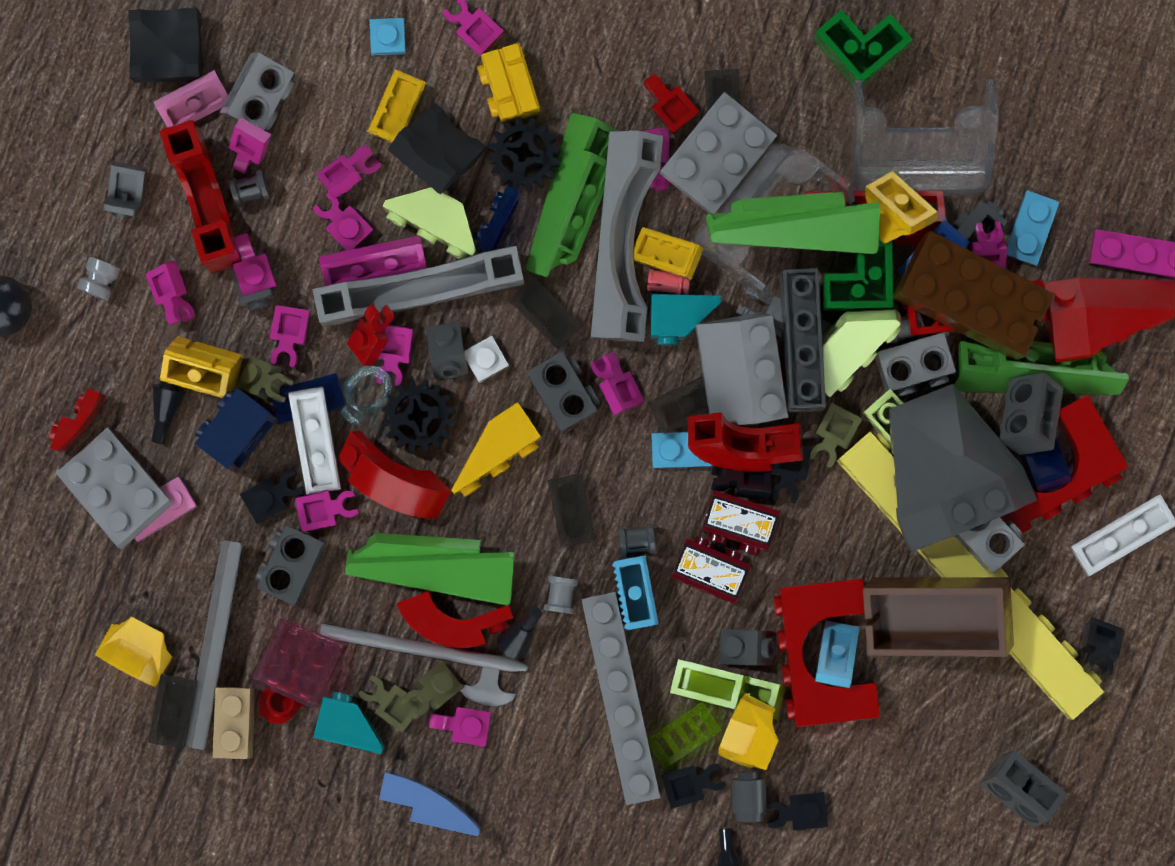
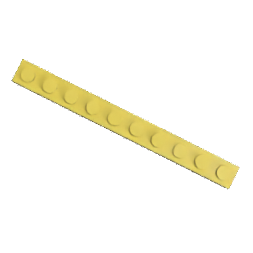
(1035, 647)

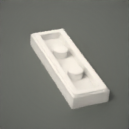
(314, 440)
(1123, 535)

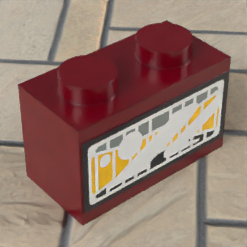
(740, 522)
(711, 570)

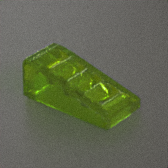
(708, 720)

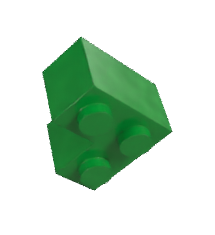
(858, 54)
(865, 289)

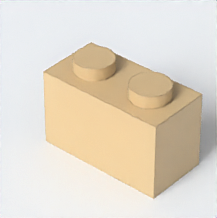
(233, 722)

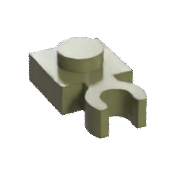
(263, 380)
(836, 430)
(434, 689)
(390, 706)

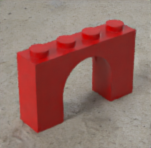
(213, 226)
(1094, 461)
(810, 700)

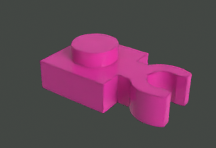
(476, 29)
(347, 226)
(990, 244)
(288, 328)
(396, 350)
(319, 510)

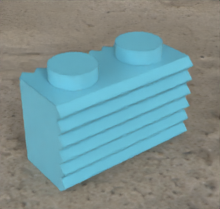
(635, 592)

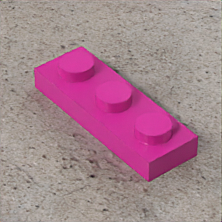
(1132, 253)
(374, 261)

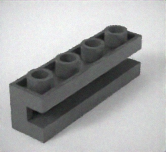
(802, 340)

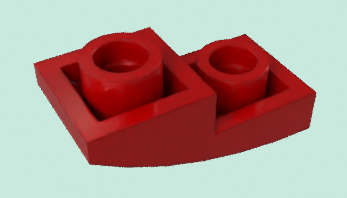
(68, 431)

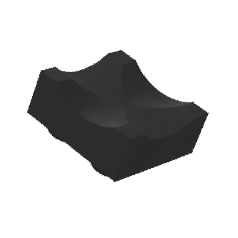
(165, 45)
(436, 149)

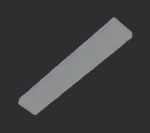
(213, 643)

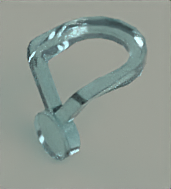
(350, 411)

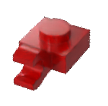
(673, 106)
(368, 336)

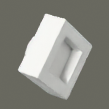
(485, 359)

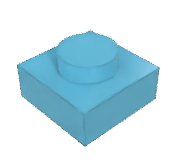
(387, 36)

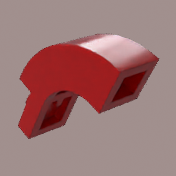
(743, 448)
(390, 483)
(436, 626)

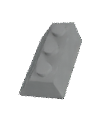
(742, 368)

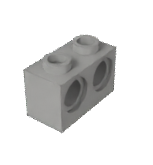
(249, 87)
(912, 356)
(977, 543)

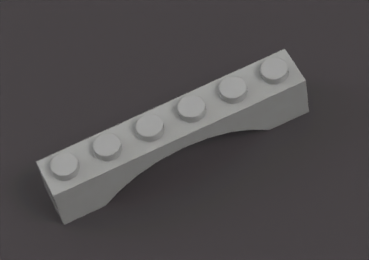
(630, 169)
(419, 288)
(620, 698)

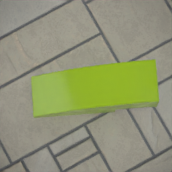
(723, 687)

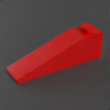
(1099, 312)

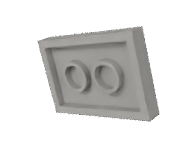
(718, 153)
(114, 488)

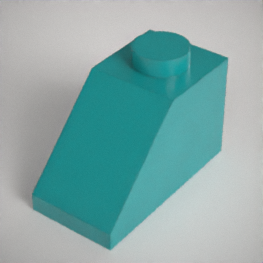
(676, 315)
(346, 724)

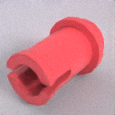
(667, 282)

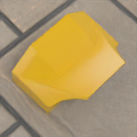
(900, 207)
(136, 650)
(750, 734)

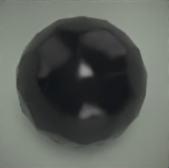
(14, 306)

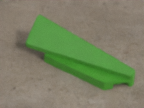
(571, 195)
(799, 223)
(988, 371)
(435, 565)

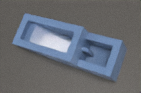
(428, 804)

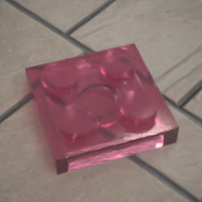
(298, 663)

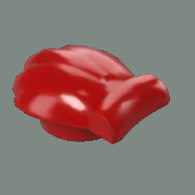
(277, 707)

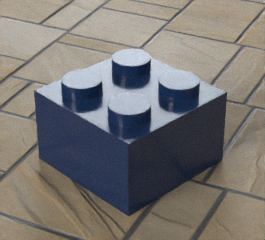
(234, 430)

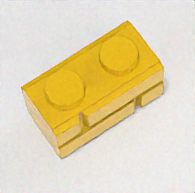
(509, 83)
(200, 367)

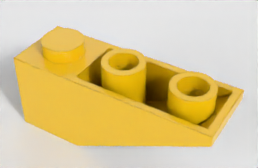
(501, 441)

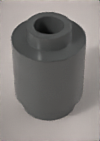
(748, 796)

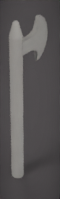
(484, 692)

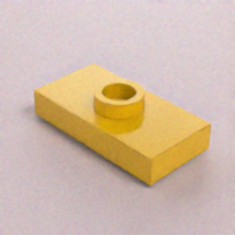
(397, 105)
(667, 253)

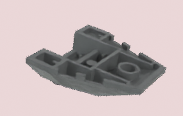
(950, 469)

